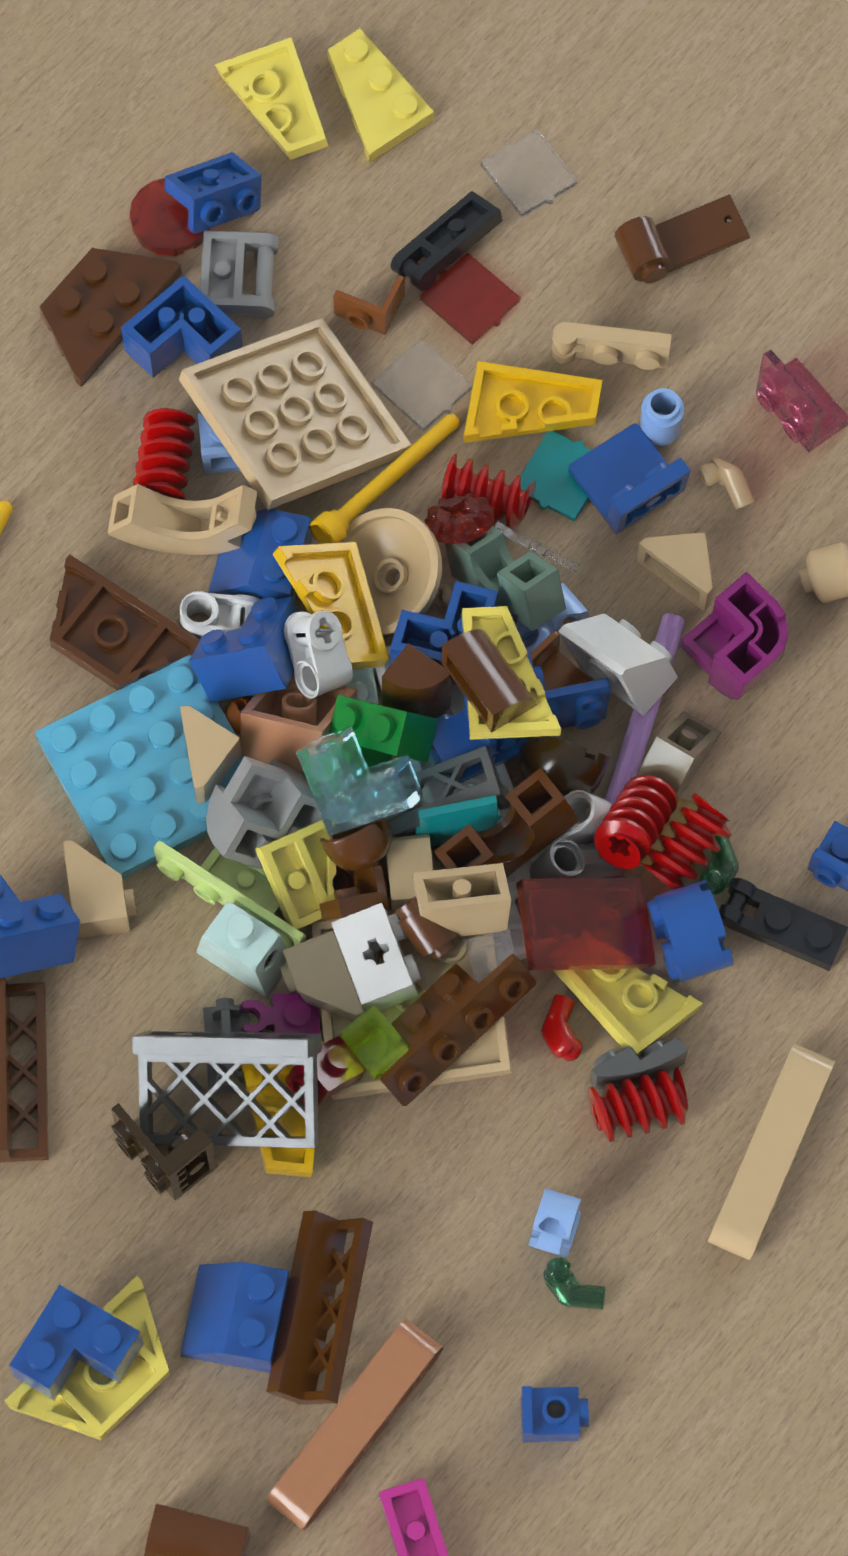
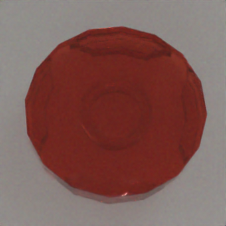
(162, 221)

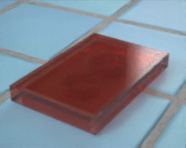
(585, 923)

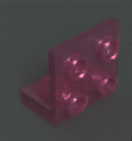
(798, 401)

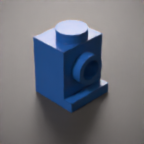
(540, 1427)

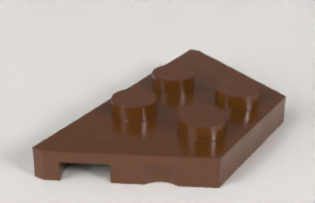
(98, 300)
(113, 630)

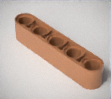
(354, 1424)

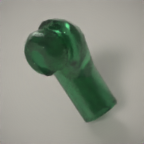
(722, 868)
(568, 1289)

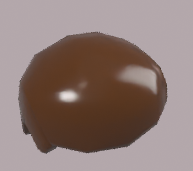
(359, 846)

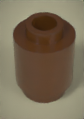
(423, 934)

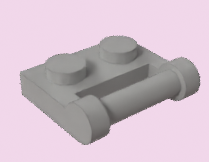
(224, 271)

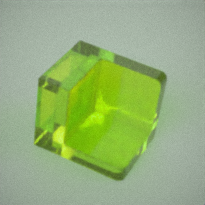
(374, 1042)

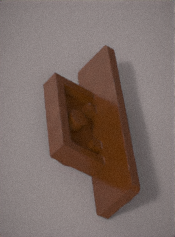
(449, 1021)

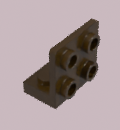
(185, 1165)

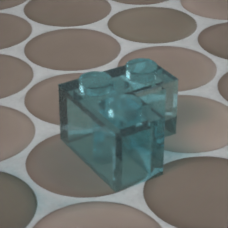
(348, 790)

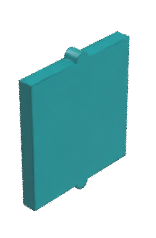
(554, 484)
(449, 819)

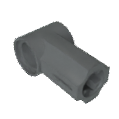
(572, 860)

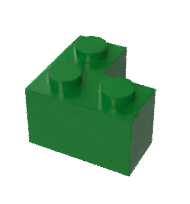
(384, 730)

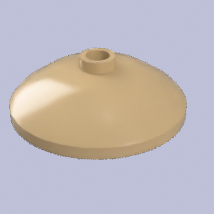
(391, 544)

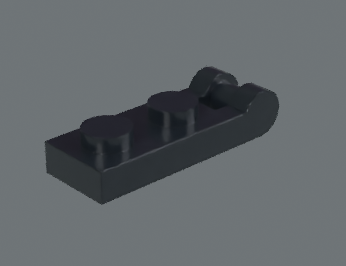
(446, 240)
(782, 924)

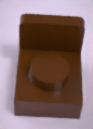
(370, 890)

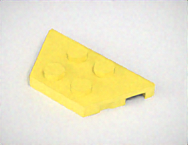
(91, 1400)

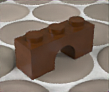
(533, 821)

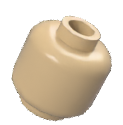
(826, 572)

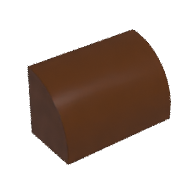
(486, 678)
(416, 684)
(191, 1534)

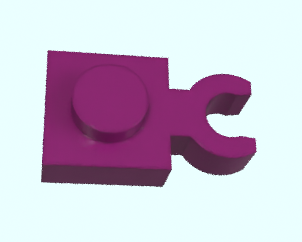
(285, 1015)

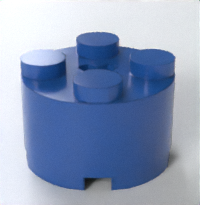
(691, 931)

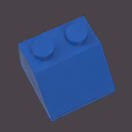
(253, 567)
(236, 1314)

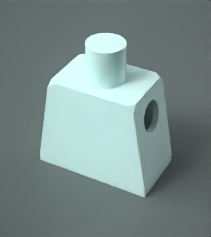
(241, 947)

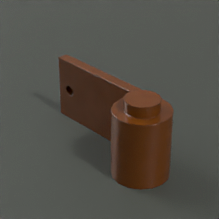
(663, 247)

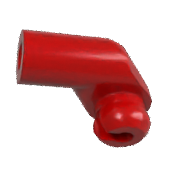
(557, 1032)

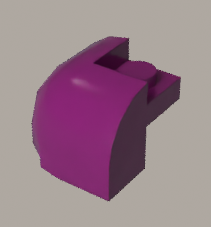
(739, 638)

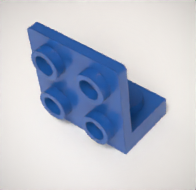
(628, 477)
(577, 704)

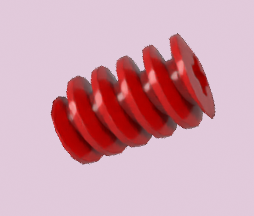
(165, 452)
(504, 498)
(635, 821)
(688, 843)
(639, 1104)

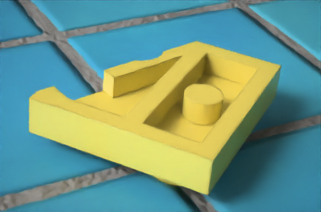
(299, 873)

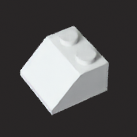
(614, 651)

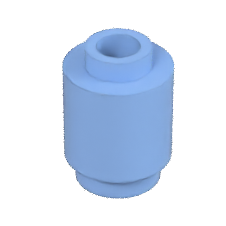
(662, 416)

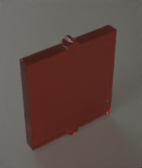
(470, 298)

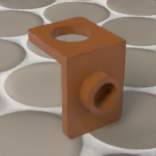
(367, 315)
(556, 668)

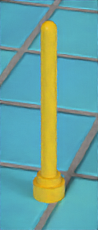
(333, 525)

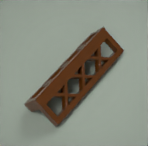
(7, 1083)
(313, 1309)

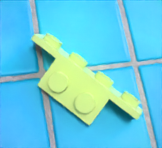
(231, 882)

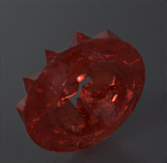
(471, 518)

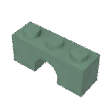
(525, 586)

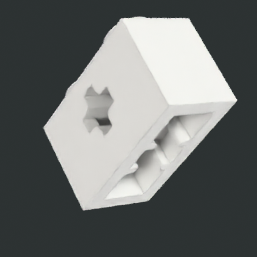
(361, 937)

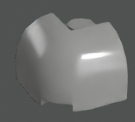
(258, 808)

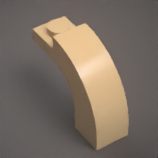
(182, 525)

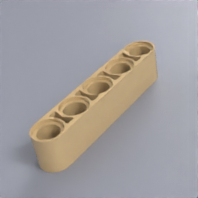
(771, 1152)

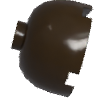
(563, 763)

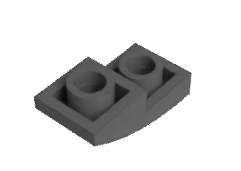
(617, 1066)

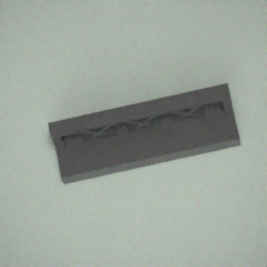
(407, 821)

